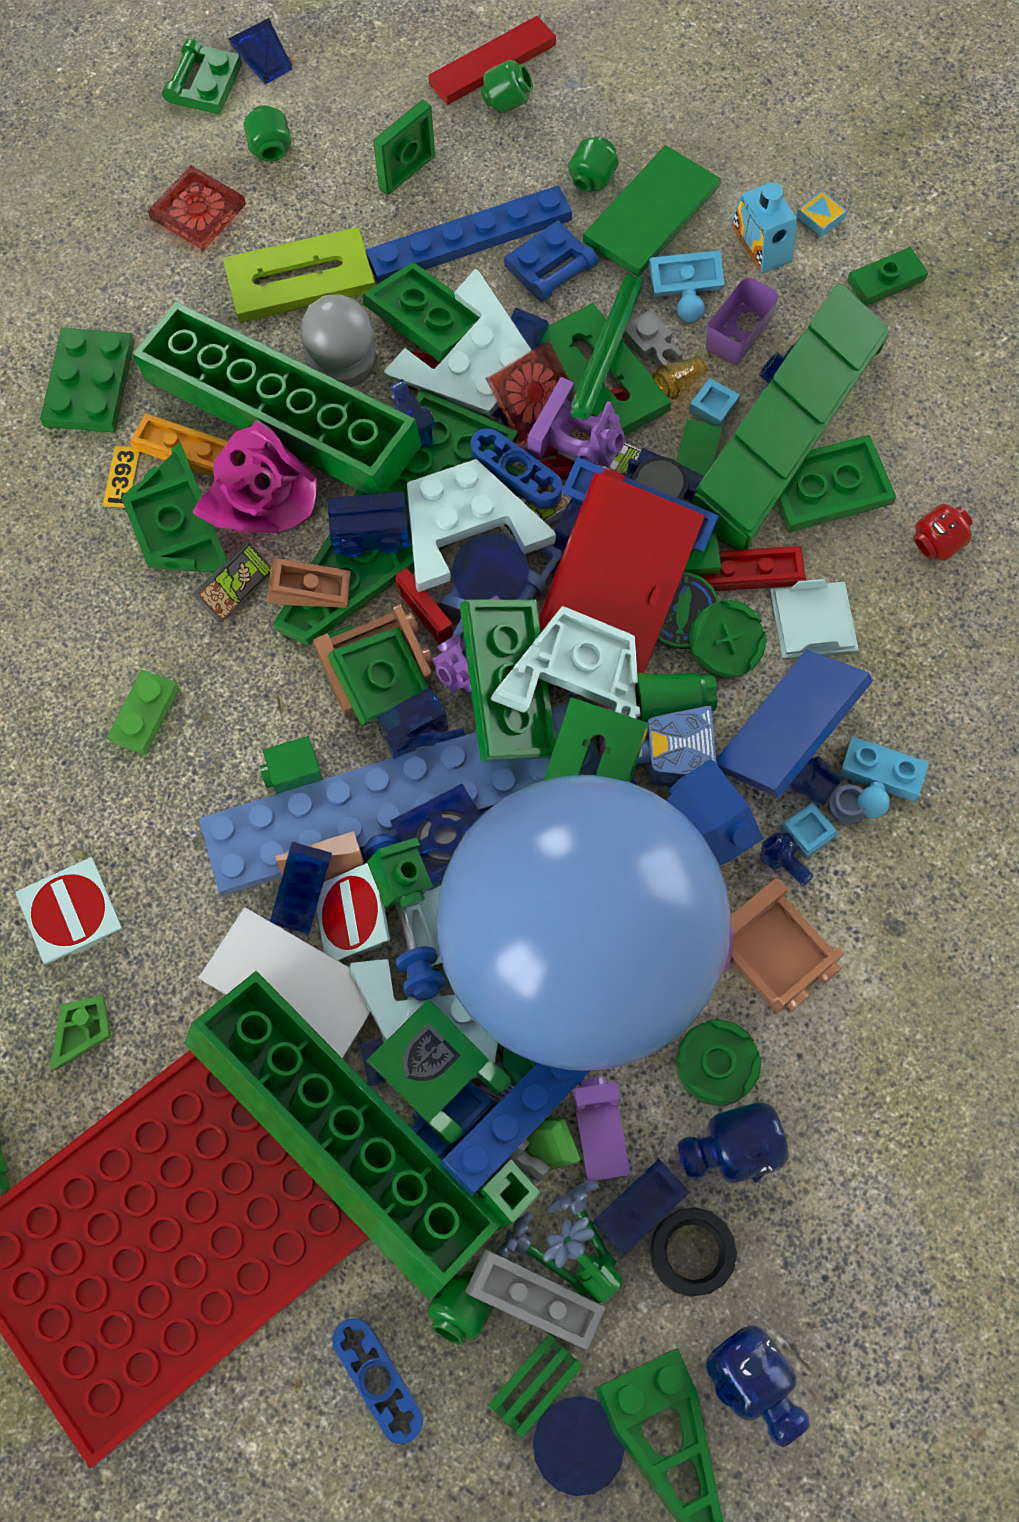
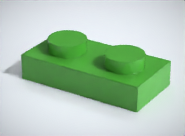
(143, 712)

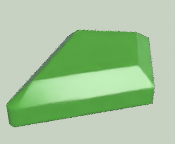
(79, 1029)
(553, 1143)

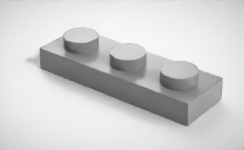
(535, 1299)

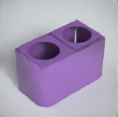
(756, 299)

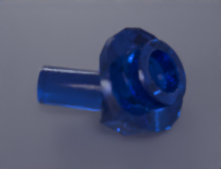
(779, 851)

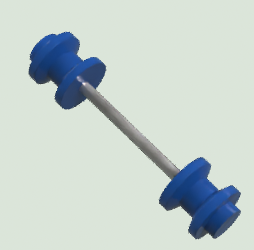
(417, 962)

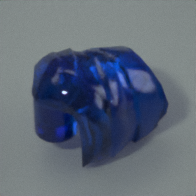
(816, 781)

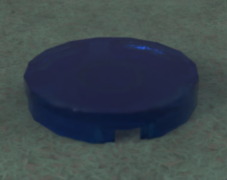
(489, 568)
(577, 1446)

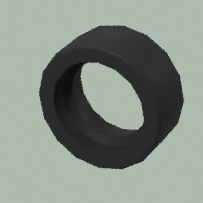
(726, 1247)

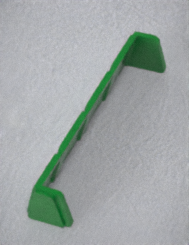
(790, 417)

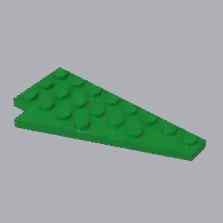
(374, 570)

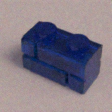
(368, 523)
(640, 1208)

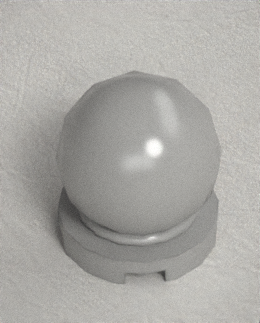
(339, 339)

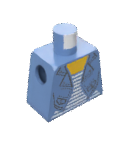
(678, 744)

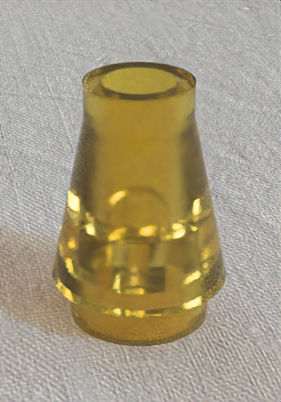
(679, 376)

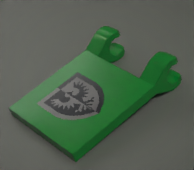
(430, 1064)

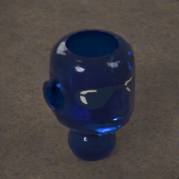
(740, 1143)
(756, 1383)

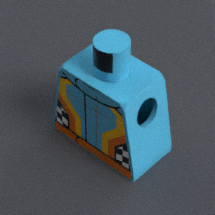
(765, 226)

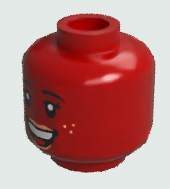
(943, 532)

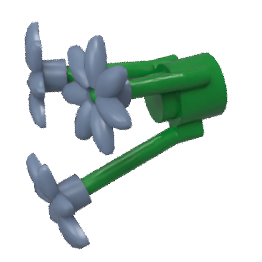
(595, 1272)

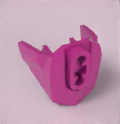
(240, 493)

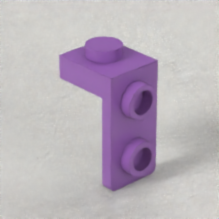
(601, 1129)

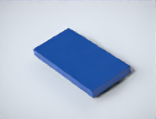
(793, 722)

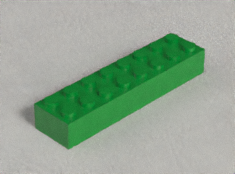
(307, 410)
(341, 1133)

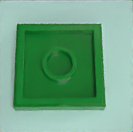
(404, 147)
(377, 673)

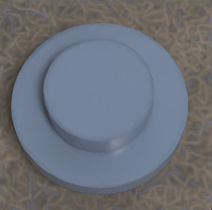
(844, 804)

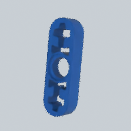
(521, 484)
(405, 1404)

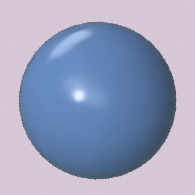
(583, 922)

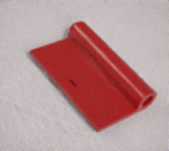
(618, 554)

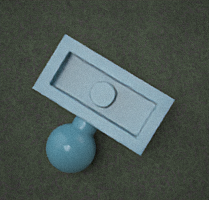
(686, 276)
(884, 773)

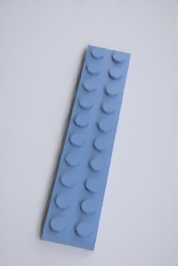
(364, 800)

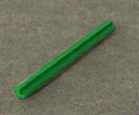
(606, 348)

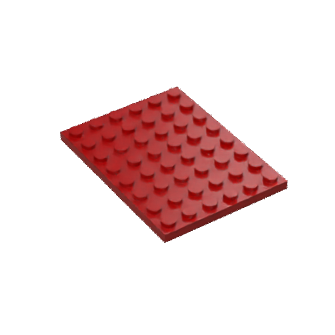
(156, 1253)

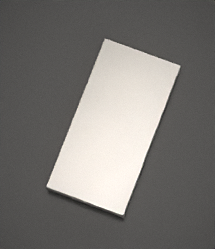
(300, 973)

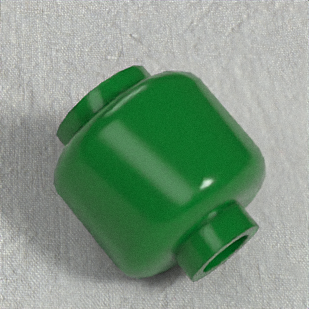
(507, 86)
(267, 133)
(593, 164)
(457, 1314)

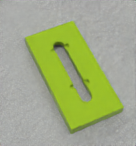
(298, 292)

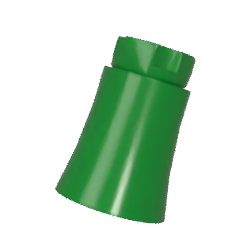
(673, 693)

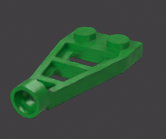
(645, 1392)

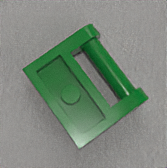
(212, 80)

